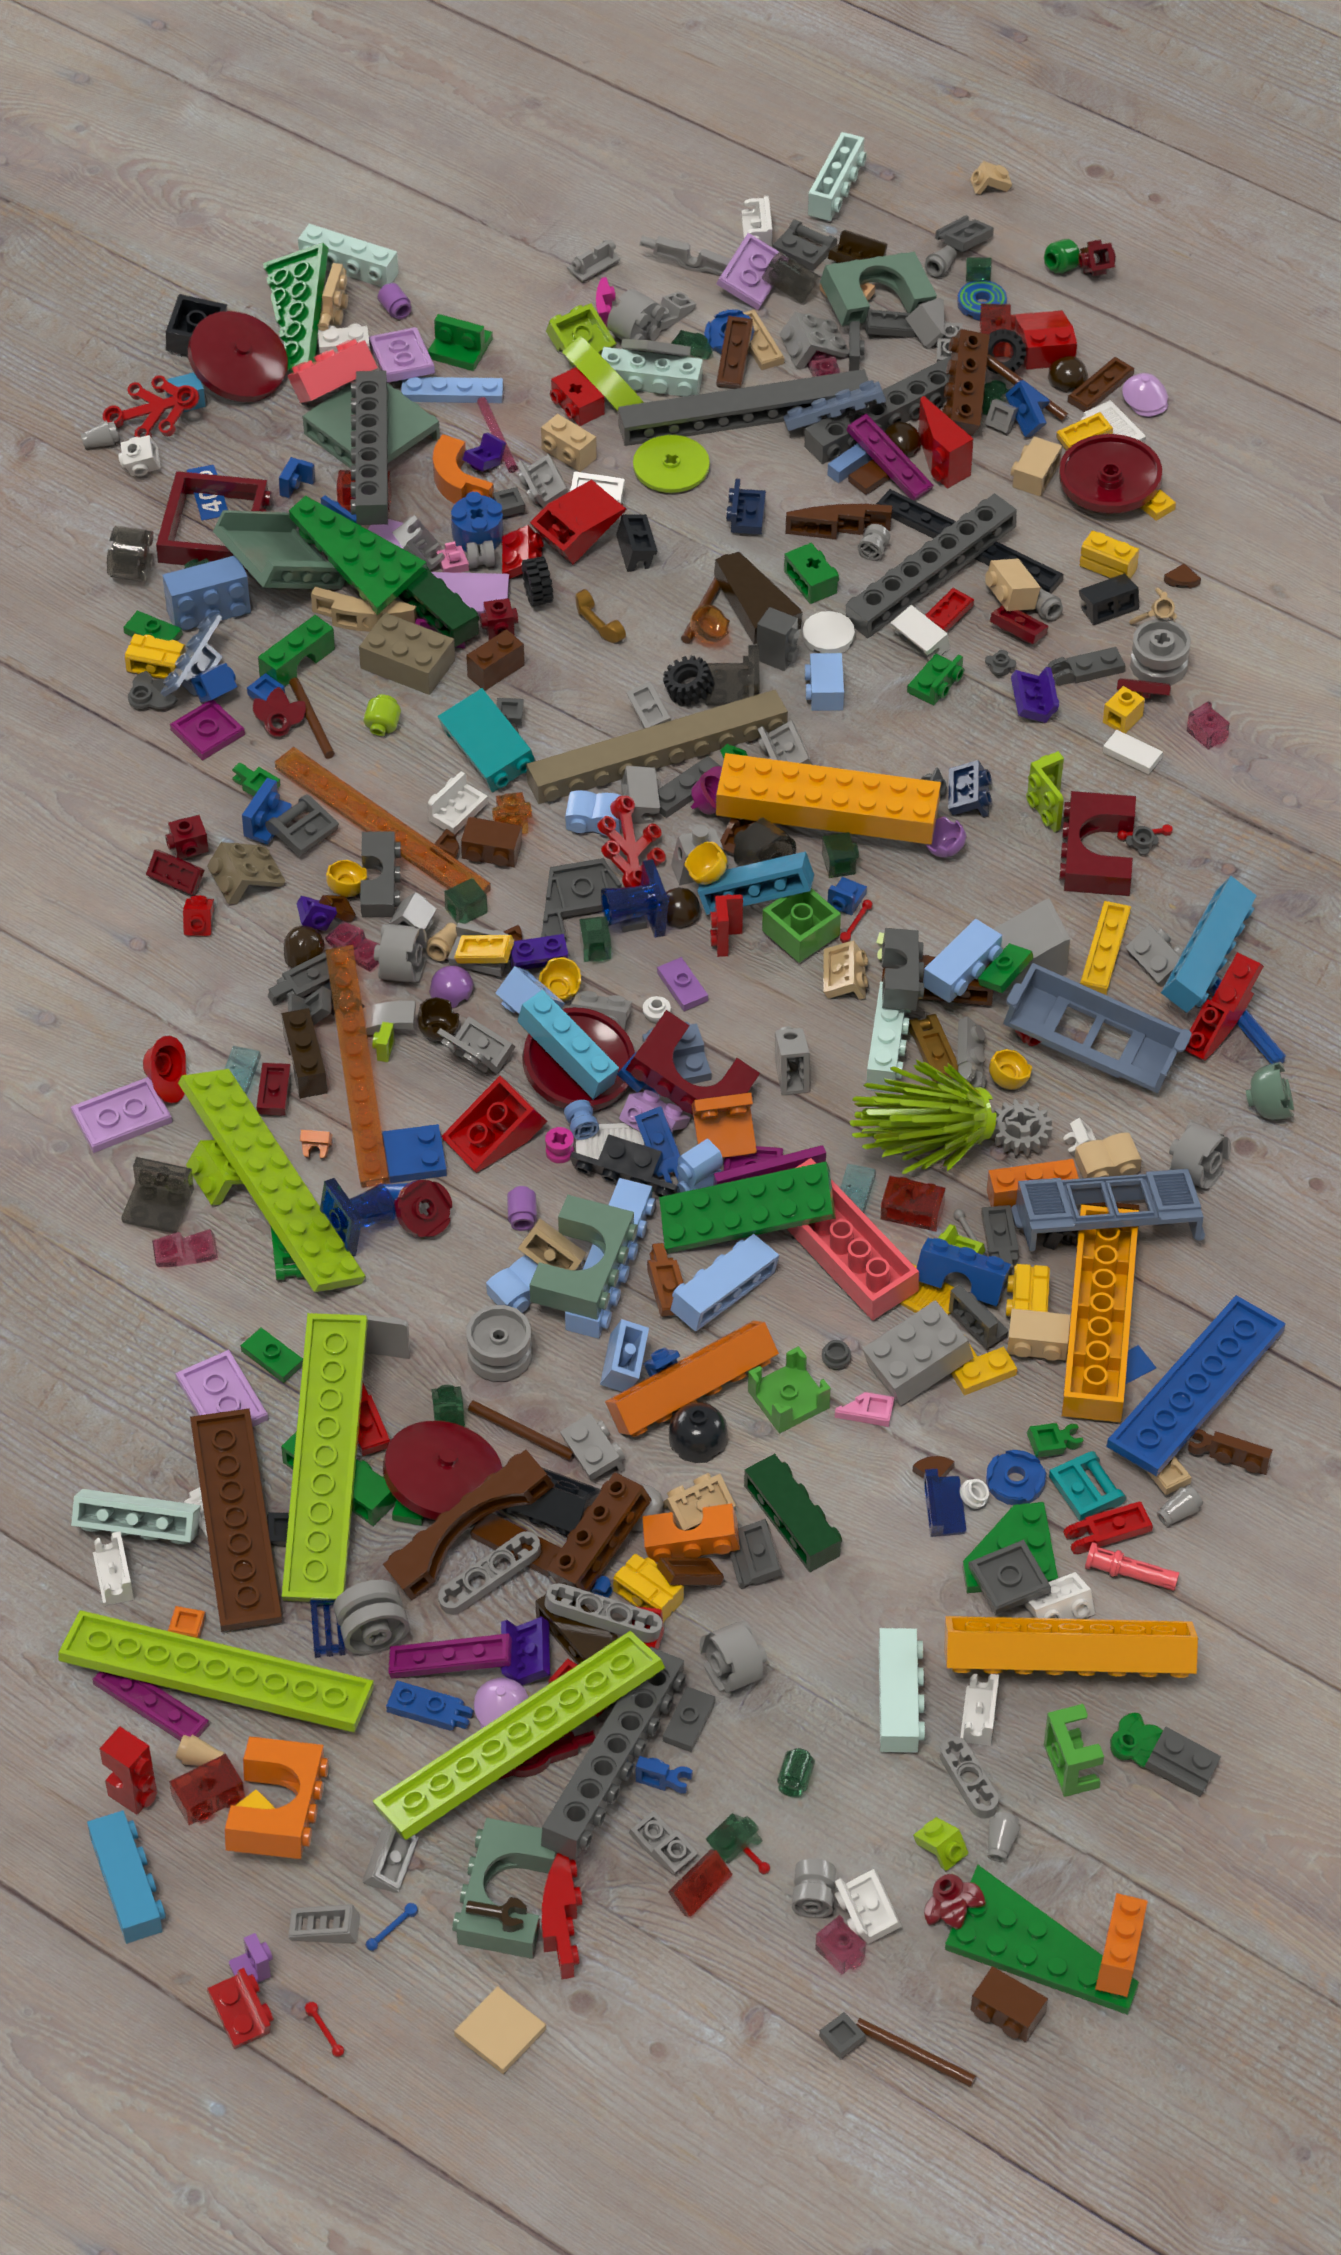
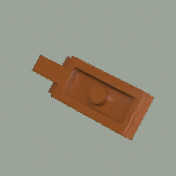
(664, 1277)

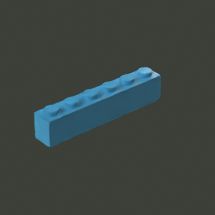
(1209, 945)

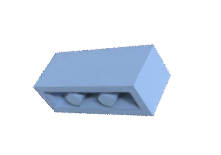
(962, 960)

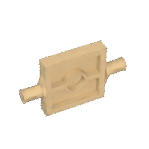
(334, 298)

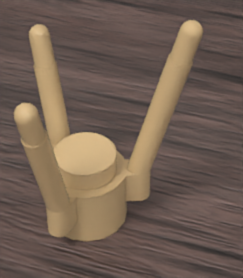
(1161, 609)

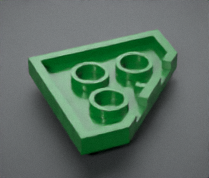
(1020, 1523)

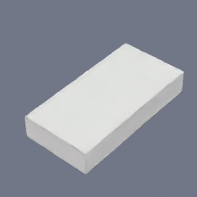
(1132, 752)

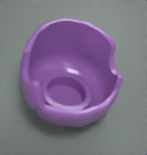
(947, 838)
(451, 984)

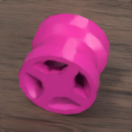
(554, 1149)

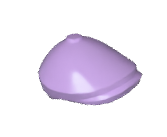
(1145, 395)
(497, 1698)

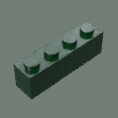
(442, 608)
(793, 1512)

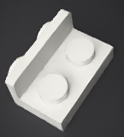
(1068, 1600)

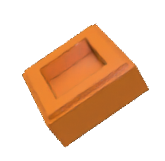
(187, 1621)

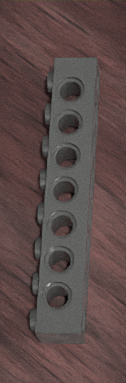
(829, 436)
(370, 449)
(931, 565)
(611, 1760)

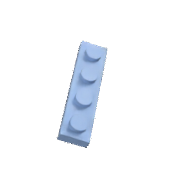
(452, 389)

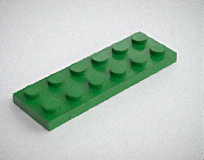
(747, 1207)

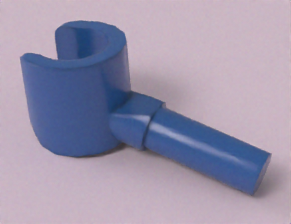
(602, 1587)

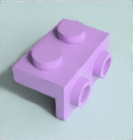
(648, 1100)

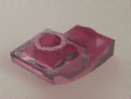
(822, 364)
(348, 934)
(179, 1251)

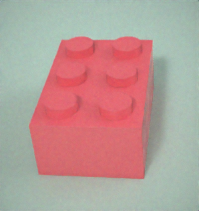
(331, 370)

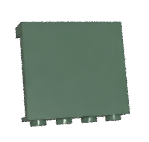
(331, 424)
(275, 551)

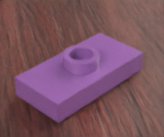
(682, 984)

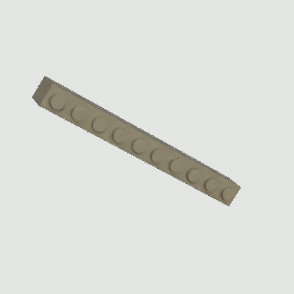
(655, 746)

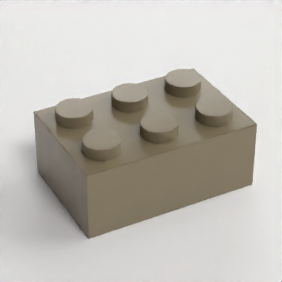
(407, 653)

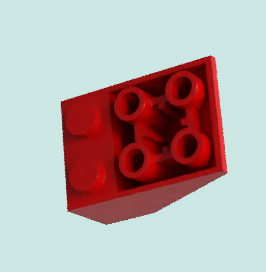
(577, 519)

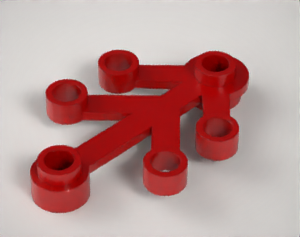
(155, 406)
(622, 809)

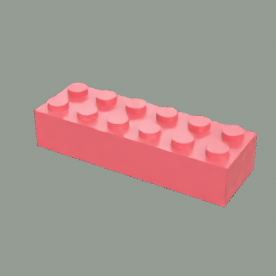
(859, 1256)

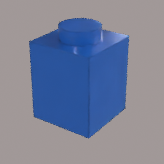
(214, 682)

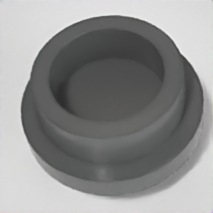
(836, 1354)

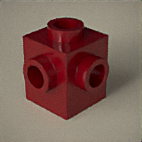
(1105, 257)
(498, 617)
(187, 837)

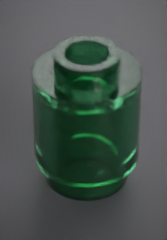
(795, 1772)

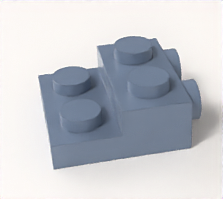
(690, 1056)

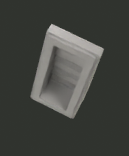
(337, 1934)

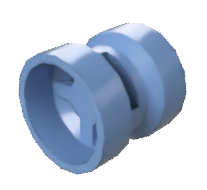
(581, 1121)

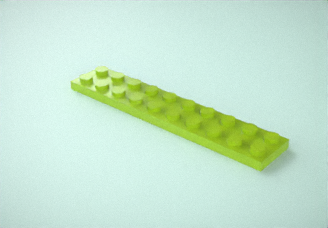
(271, 1180)
(325, 1457)
(216, 1671)
(518, 1735)

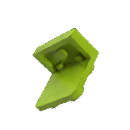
(1045, 789)
(212, 1171)

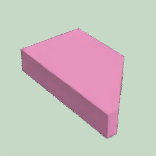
(868, 1409)

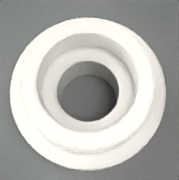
(655, 1007)
(974, 1493)

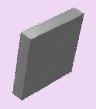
(655, 347)

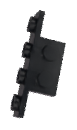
(626, 1161)

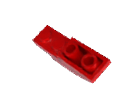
(1226, 1007)
(558, 1912)

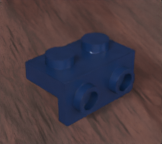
(746, 509)

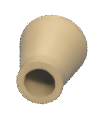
(441, 943)
(195, 1751)

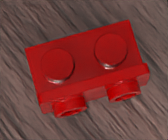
(240, 2008)

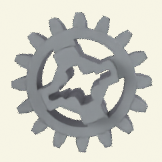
(1022, 1127)

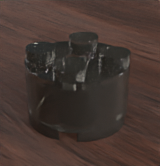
(130, 553)
(761, 843)

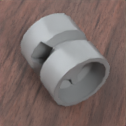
(813, 1888)

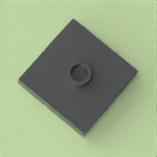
(1009, 1577)

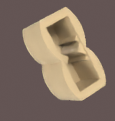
(1108, 1157)

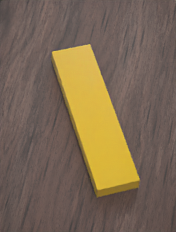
(1105, 946)

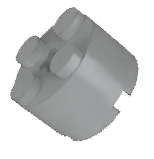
(635, 317)
(401, 953)
(1200, 1152)
(732, 1657)

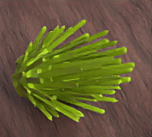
(926, 1116)

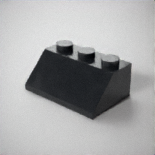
(561, 1505)

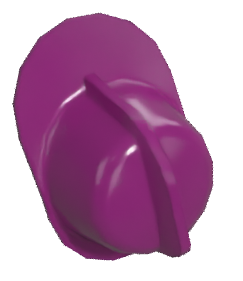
(705, 791)

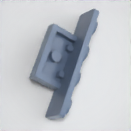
(196, 659)

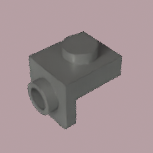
(318, 1004)

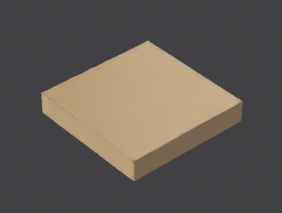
(500, 2030)

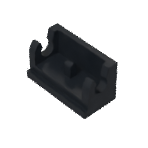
(636, 540)
(1110, 598)

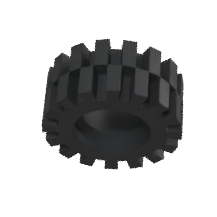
(1016, 343)
(537, 581)
(693, 690)

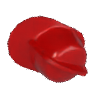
(165, 1066)

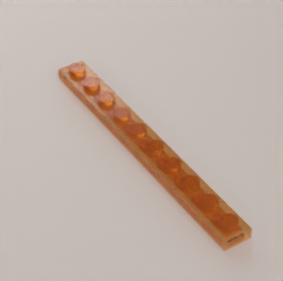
(374, 818)
(357, 1066)

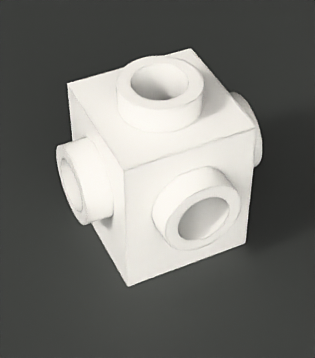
(139, 455)

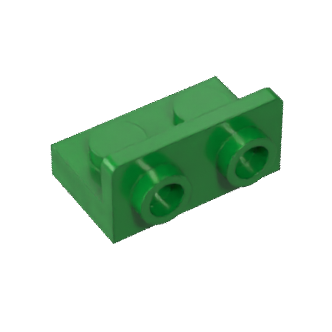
(936, 678)

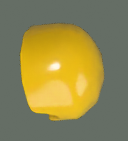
(706, 863)
(345, 878)
(561, 977)
(1009, 1069)

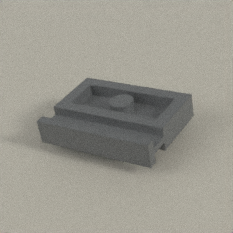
(964, 233)
(757, 1555)
(1182, 1761)

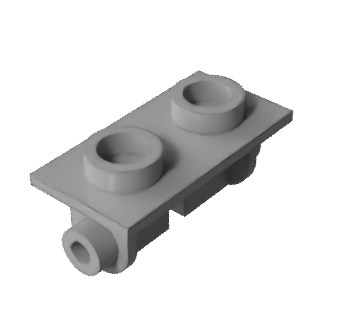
(594, 262)

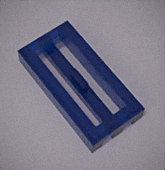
(327, 1649)

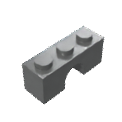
(380, 853)
(902, 985)

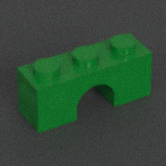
(310, 639)

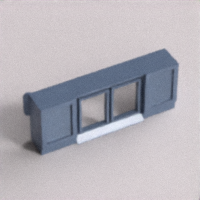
(1044, 997)
(1051, 1203)

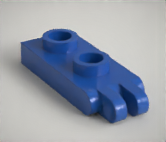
(658, 1136)
(428, 1706)

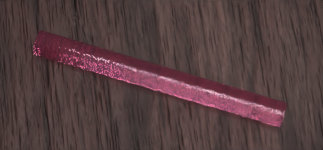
(495, 430)

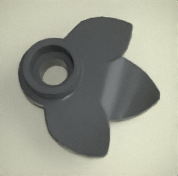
(147, 693)

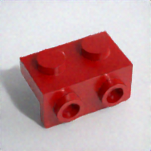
(519, 546)
(726, 921)

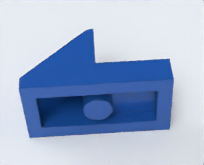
(1029, 406)

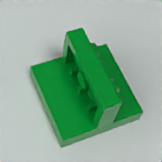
(459, 342)

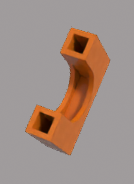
(286, 1828)

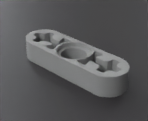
(969, 1790)

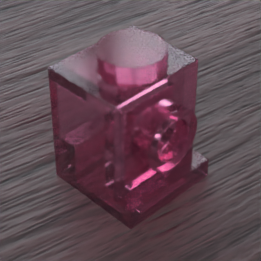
(1207, 726)
(840, 1956)

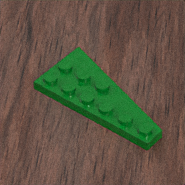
(297, 299)
(362, 557)
(1031, 1944)

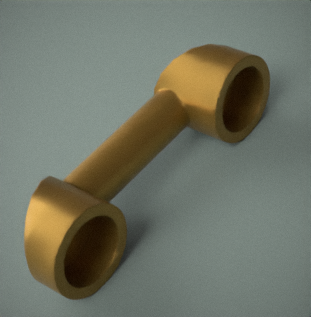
(611, 632)

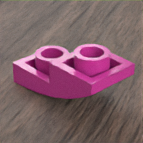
(604, 297)

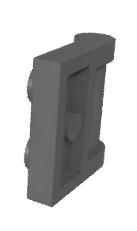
(801, 250)
(308, 830)

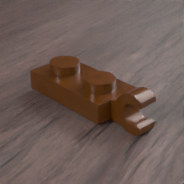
(1232, 1450)

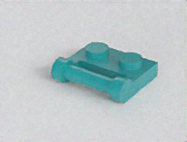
(1080, 1491)

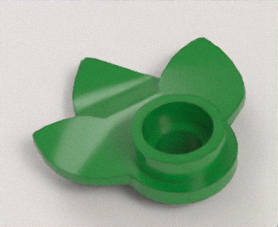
(1134, 1739)

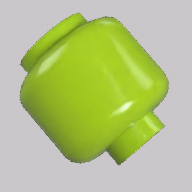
(382, 715)

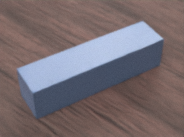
(847, 463)

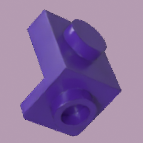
(487, 454)
(315, 914)

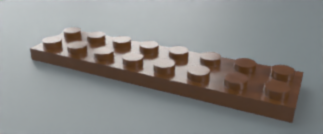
(235, 1520)

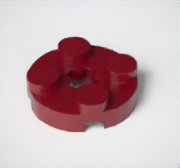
(438, 1211)

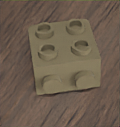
(241, 865)

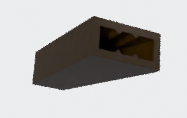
(751, 592)

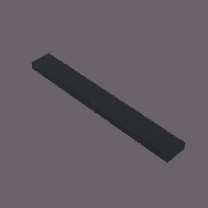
(932, 523)

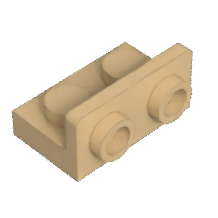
(845, 970)
(688, 1503)

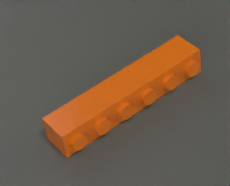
(692, 1378)

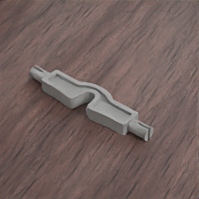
(680, 253)

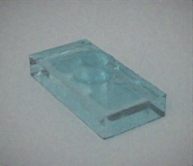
(243, 1064)
(858, 1184)

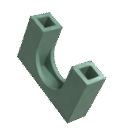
(898, 271)
(586, 1290)
(501, 1847)

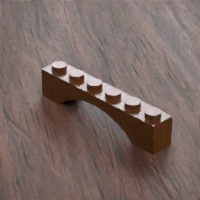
(516, 1484)

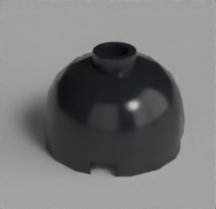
(698, 1432)

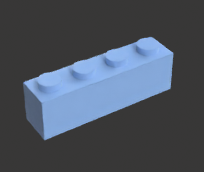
(724, 1282)

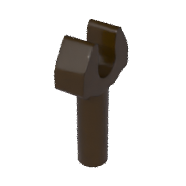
(501, 1913)

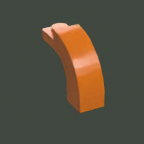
(447, 474)

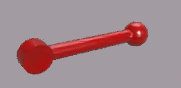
(1165, 830)
(846, 936)
(763, 1867)
(312, 2010)

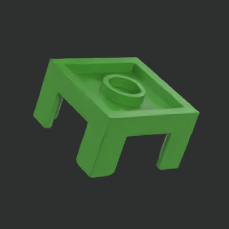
(789, 1393)
(1067, 1751)

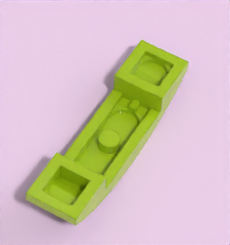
(601, 374)

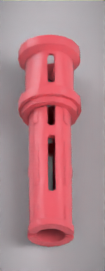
(1117, 1563)

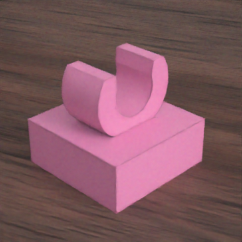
(454, 559)

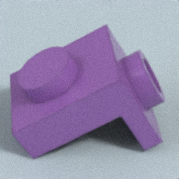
(255, 1959)

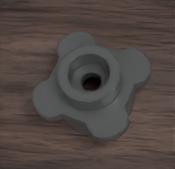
(1000, 663)
(1142, 833)

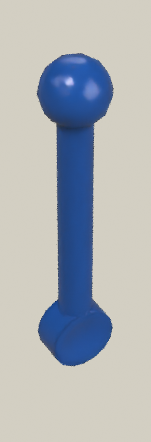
(410, 1911)

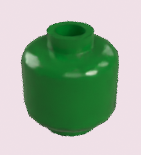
(1062, 256)

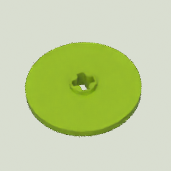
(671, 463)

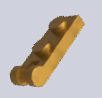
(933, 1043)

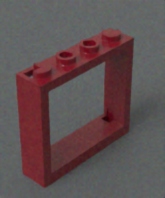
(186, 483)

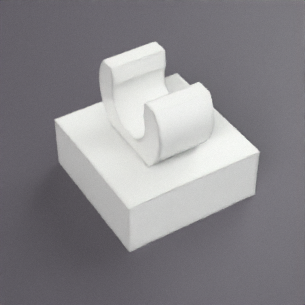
(1081, 1134)

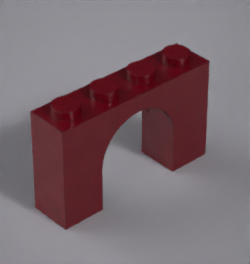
(1083, 868)
(656, 1068)

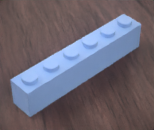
(631, 1197)

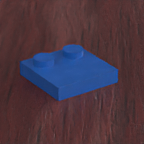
(414, 1153)

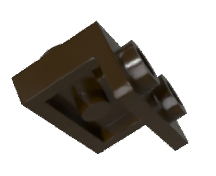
(856, 247)

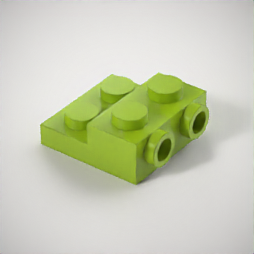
(583, 322)

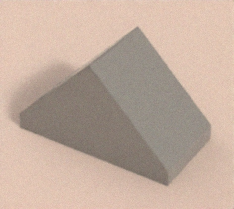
(928, 321)

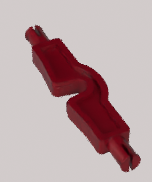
(561, 1749)

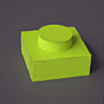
(384, 1041)

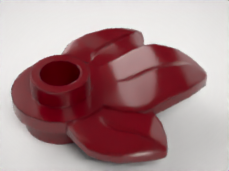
(280, 710)
(953, 1903)

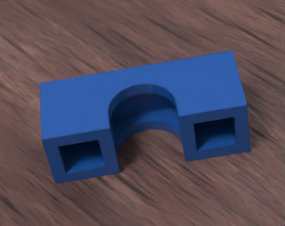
(985, 1273)

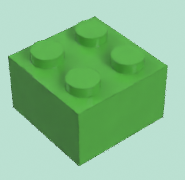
(801, 923)

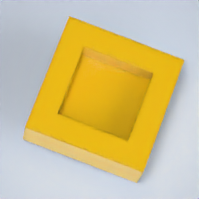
(1159, 506)

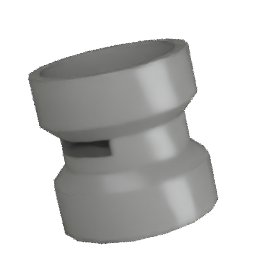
(873, 542)
(486, 552)

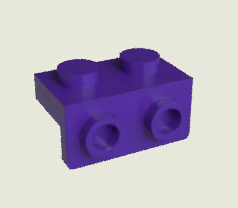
(1035, 695)
(537, 951)
(529, 1650)

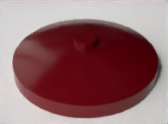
(237, 356)
(1110, 473)
(556, 1084)
(436, 1465)

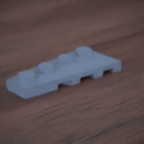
(836, 406)

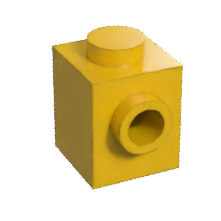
(1123, 710)

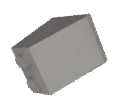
(1043, 934)

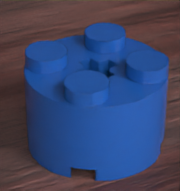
(477, 520)

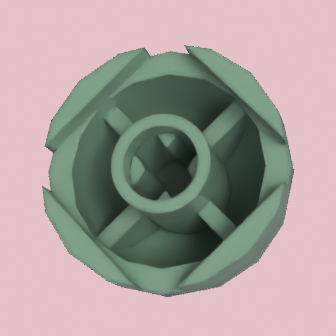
(1271, 1093)

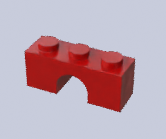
(133, 1774)

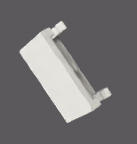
(758, 220)
(921, 632)
(112, 1571)
(979, 1710)

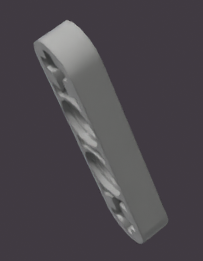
(486, 1568)
(601, 1617)

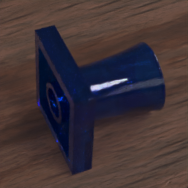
(638, 901)
(354, 1213)

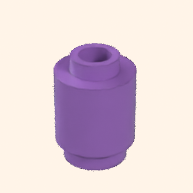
(394, 301)
(522, 1208)

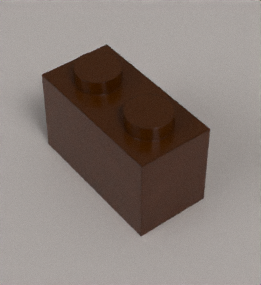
(495, 660)
(491, 842)
(1008, 2004)

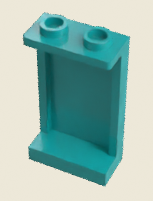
(487, 739)

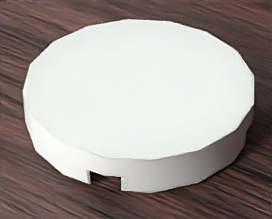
(828, 632)

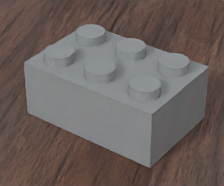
(918, 1353)

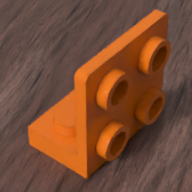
(726, 1123)

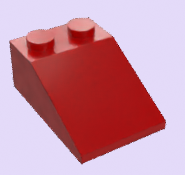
(1046, 337)
(944, 444)
(493, 1125)

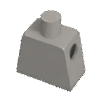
(685, 844)
(792, 1048)

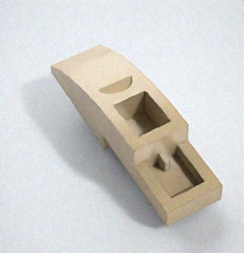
(356, 613)

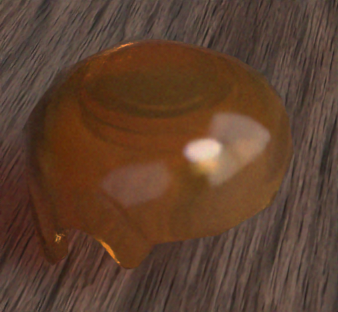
(709, 624)

